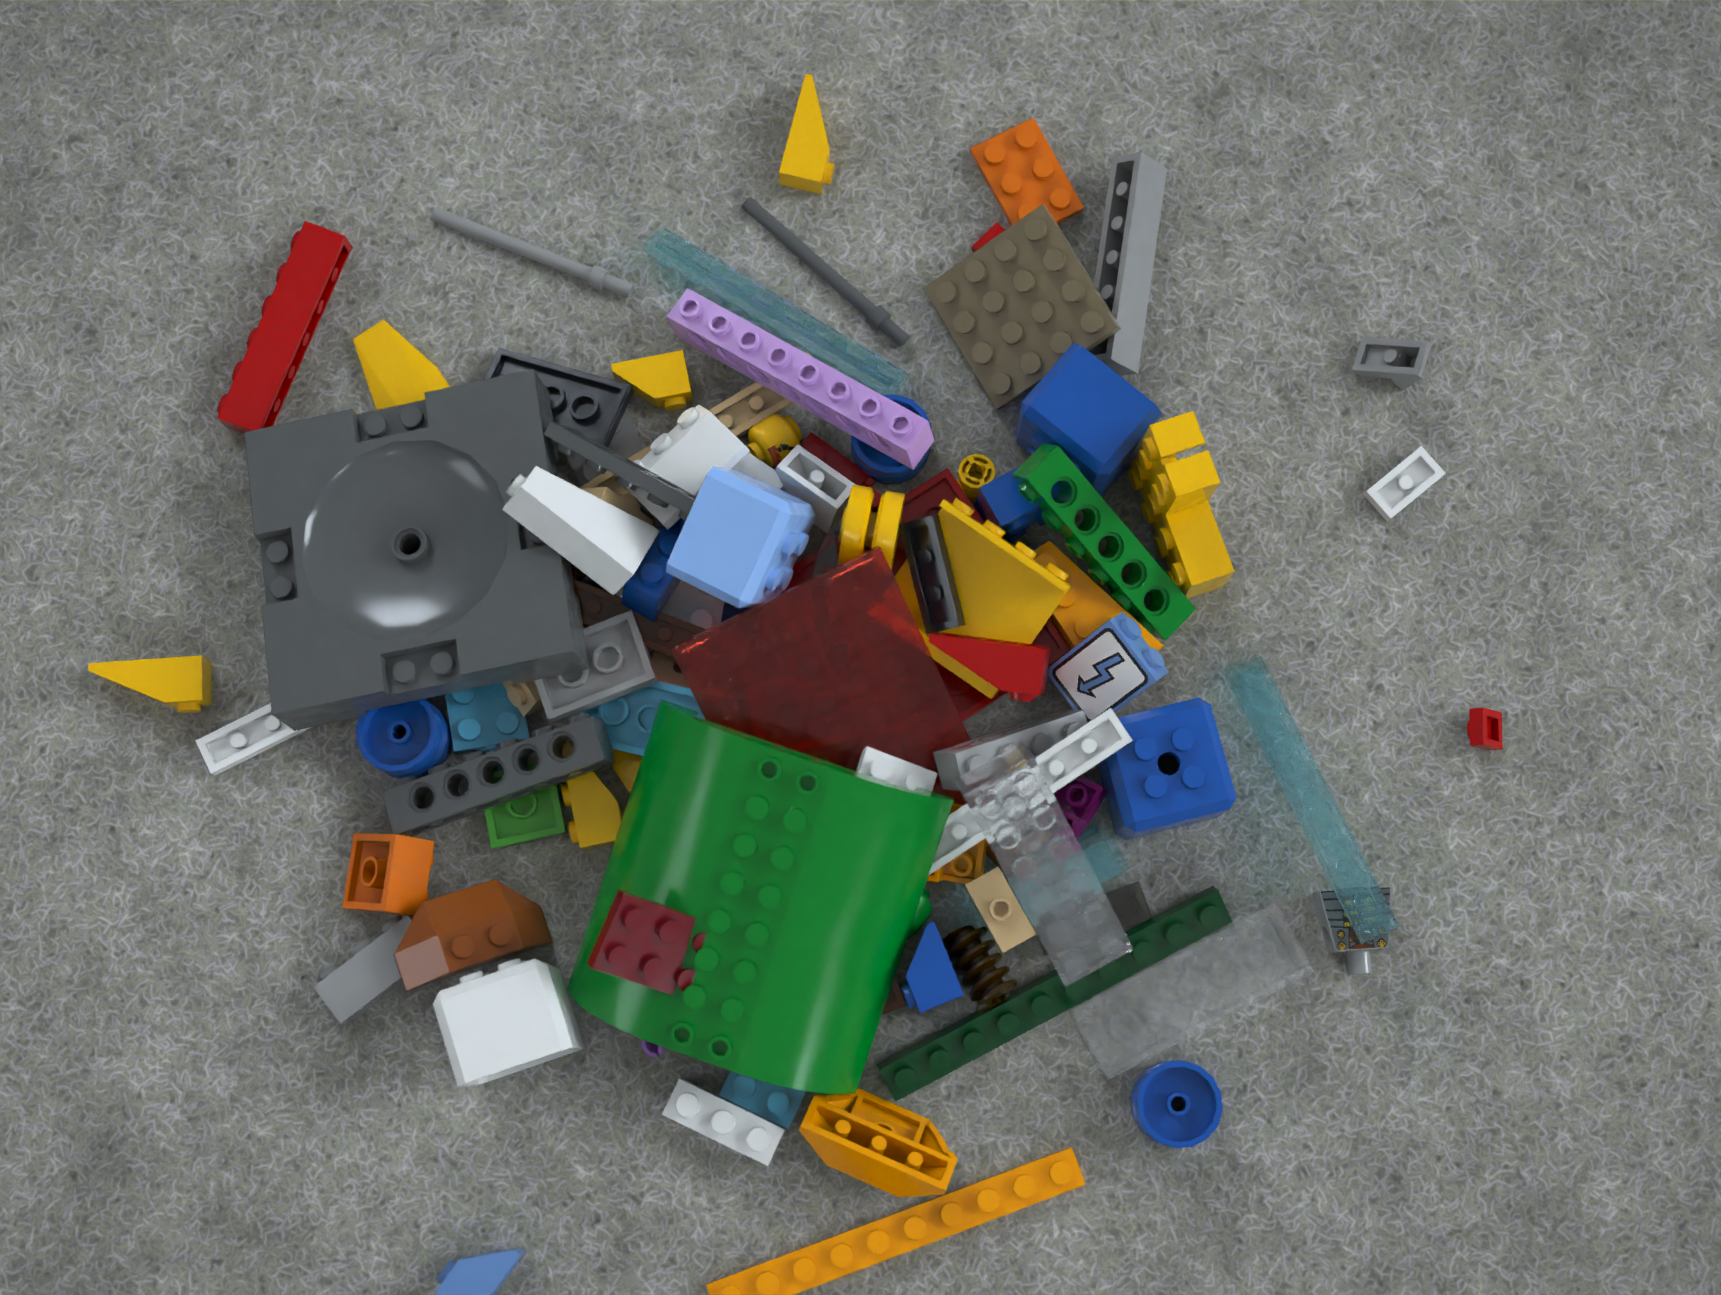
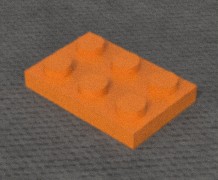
(1025, 174)

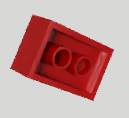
(1002, 663)

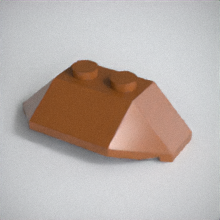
(468, 933)

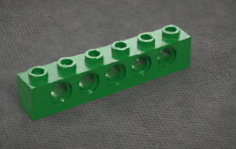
(1168, 603)

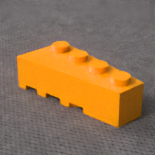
(1085, 603)

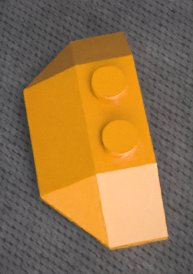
(879, 1143)

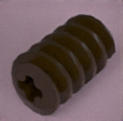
(978, 966)

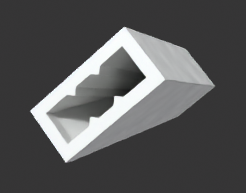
(581, 527)

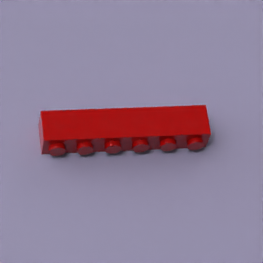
(284, 329)

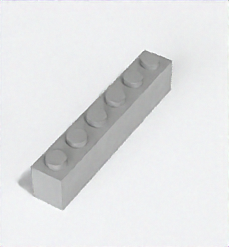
(1128, 255)

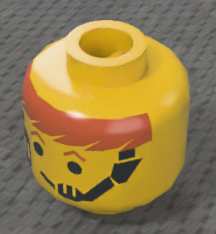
(773, 439)

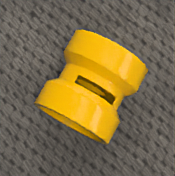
(971, 483)

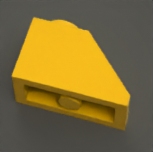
(657, 379)

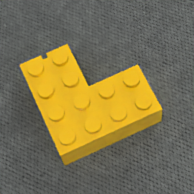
(1178, 504)

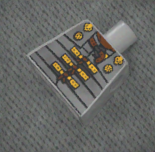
(1340, 935)

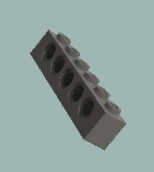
(590, 753)

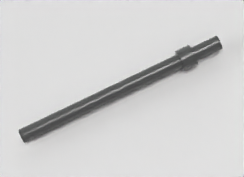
(876, 316)

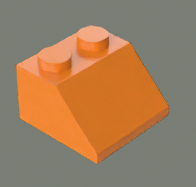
(388, 873)

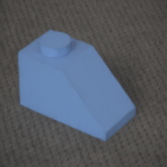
(478, 1273)

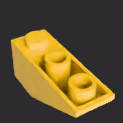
(594, 809)

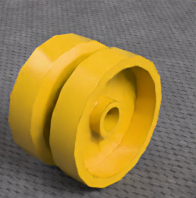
(870, 529)

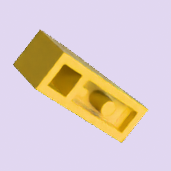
(807, 150)
(173, 680)

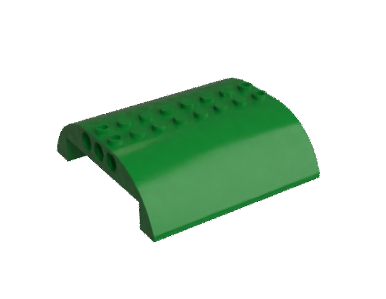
(800, 892)

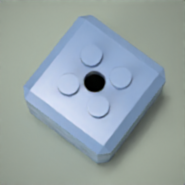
(741, 538)

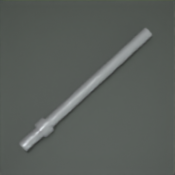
(595, 277)

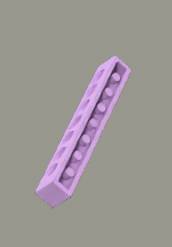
(801, 379)

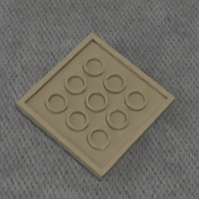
(1021, 306)

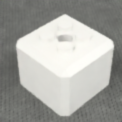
(506, 1021)

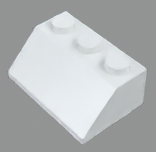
(687, 456)

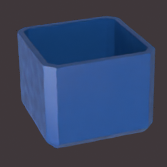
(1087, 414)
(1151, 802)

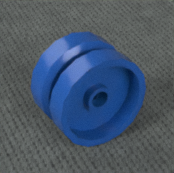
(881, 466)
(423, 746)
(1153, 1098)

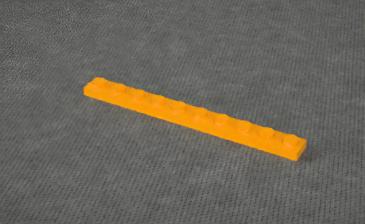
(907, 1229)

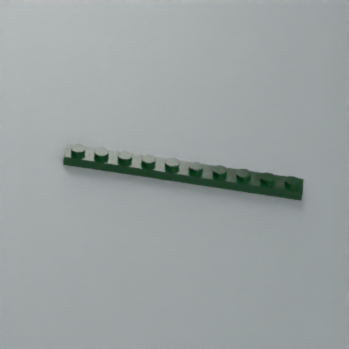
(1049, 997)

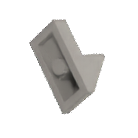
(1392, 359)

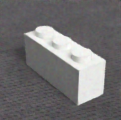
(724, 1121)

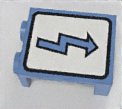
(1107, 668)

